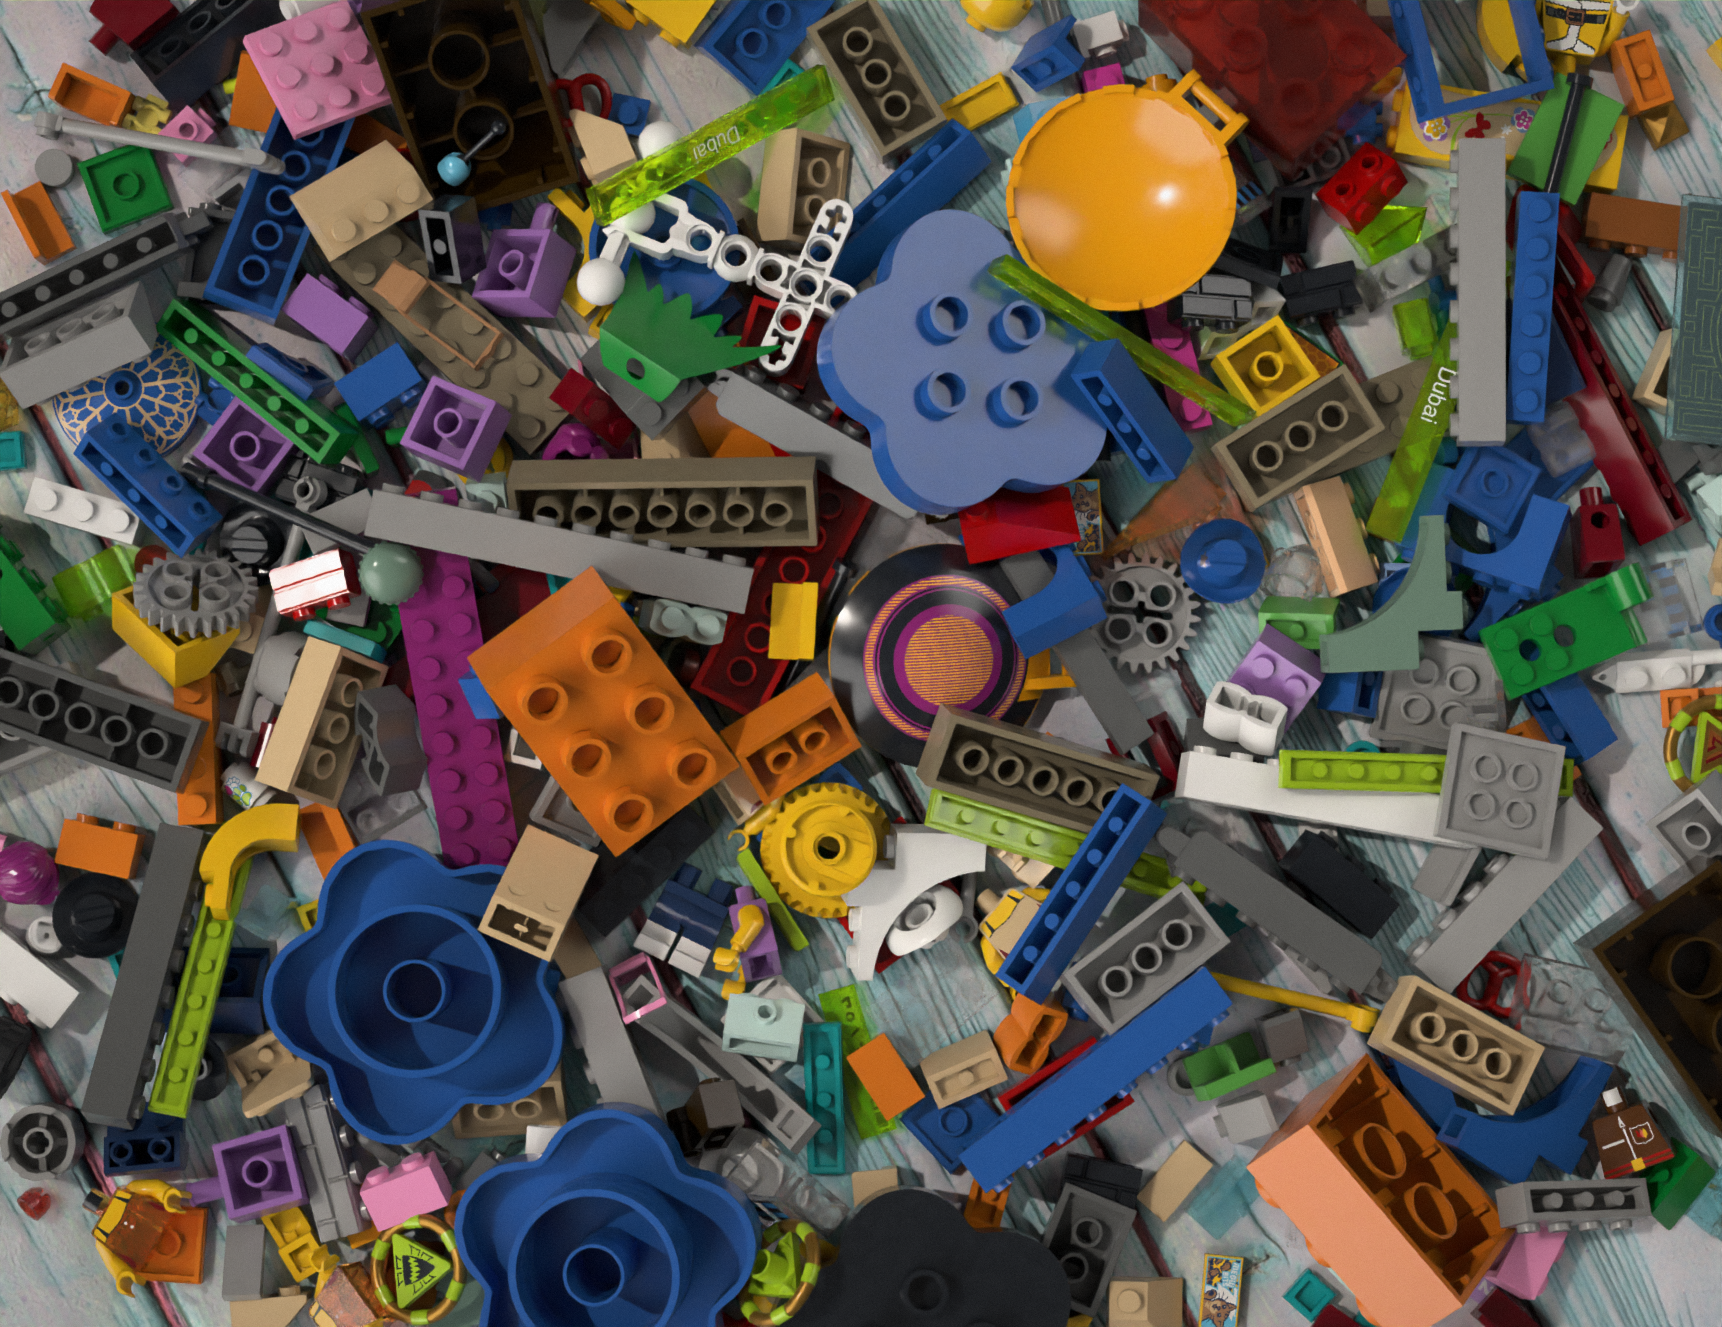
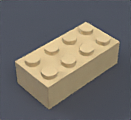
(316, 727)
(1456, 1045)

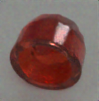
(33, 1203)

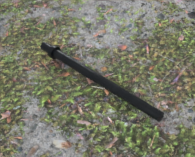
(208, 479)

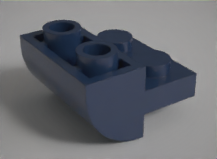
(151, 1147)

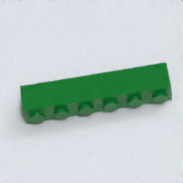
(224, 357)

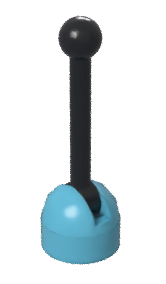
(457, 166)

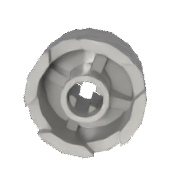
(279, 665)
(27, 1156)

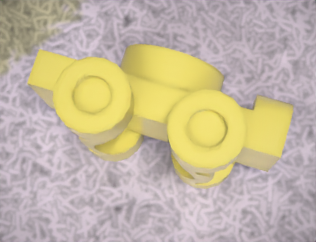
(150, 113)

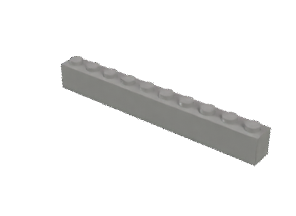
(558, 550)

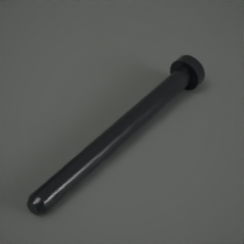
(1578, 84)
(844, 570)

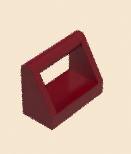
(1166, 749)

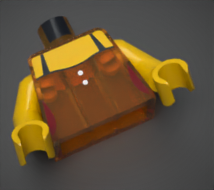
(133, 1226)
(344, 1294)

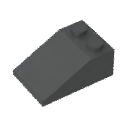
(649, 415)
(1087, 1239)

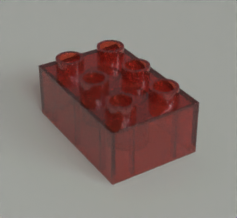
(1286, 64)

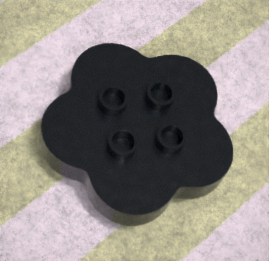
(920, 1264)

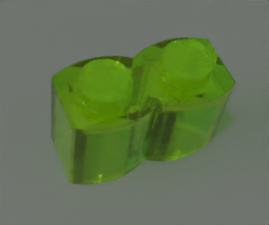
(1415, 328)
(90, 584)

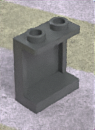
(202, 260)

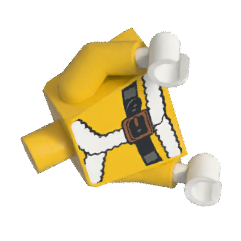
(1580, 29)

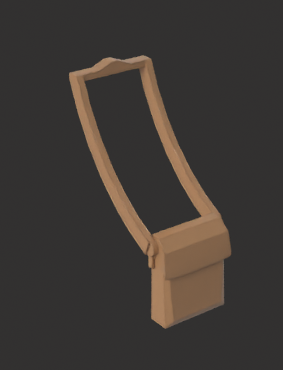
(405, 287)

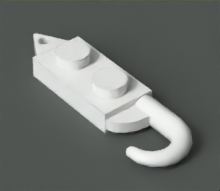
(1656, 669)

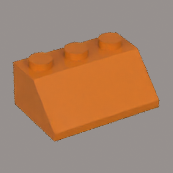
(791, 738)

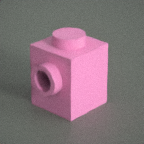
(191, 127)

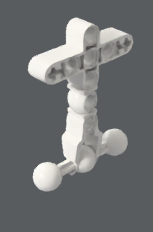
(603, 281)

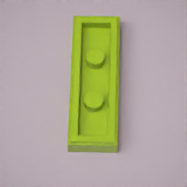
(774, 904)

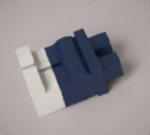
(695, 912)

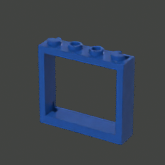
(1422, 74)

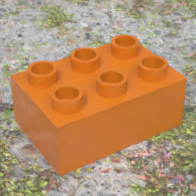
(602, 711)
(1380, 1199)

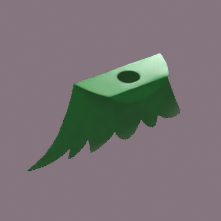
(665, 338)

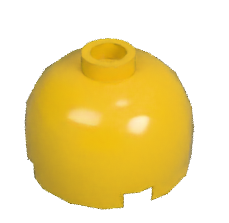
(996, 14)

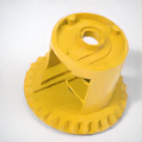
(835, 819)

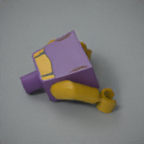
(751, 944)

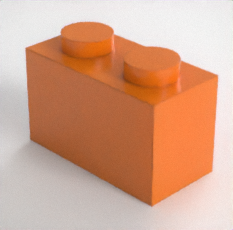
(100, 847)

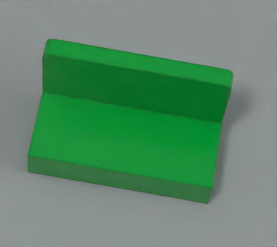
(1676, 1184)

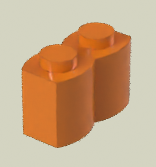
(1027, 1032)

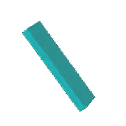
(825, 1096)

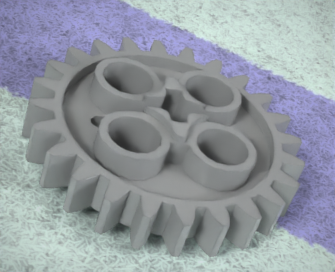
(166, 593)
(1136, 647)

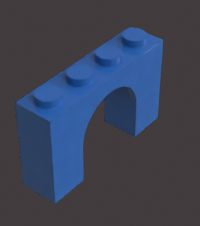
(1520, 566)
(1061, 608)

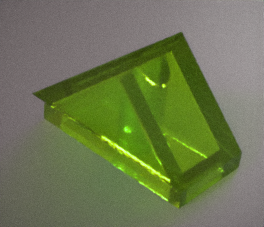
(1388, 233)

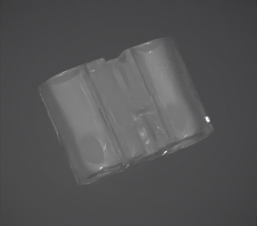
(1561, 440)

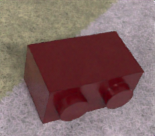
(593, 408)

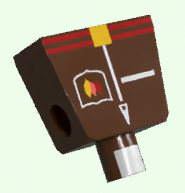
(1629, 1135)

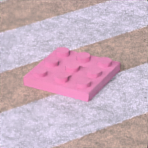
(318, 68)

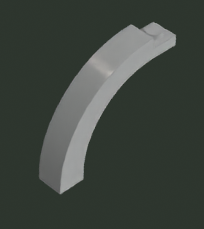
(703, 1049)

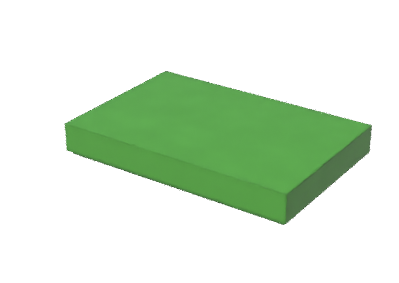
(1592, 130)

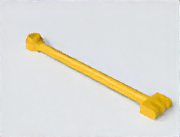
(1362, 1016)

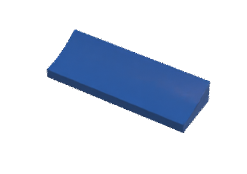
(758, 37)

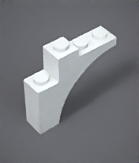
(915, 863)

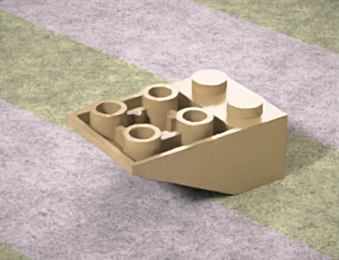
(538, 893)

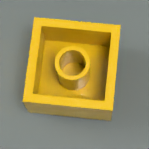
(1265, 367)

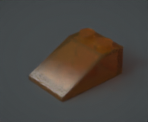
(1170, 511)

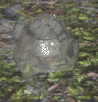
(1294, 573)

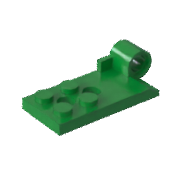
(1600, 623)

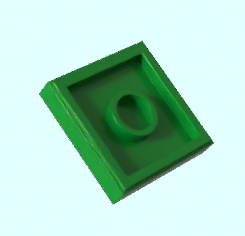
(125, 187)

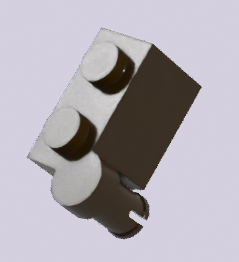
(707, 1118)

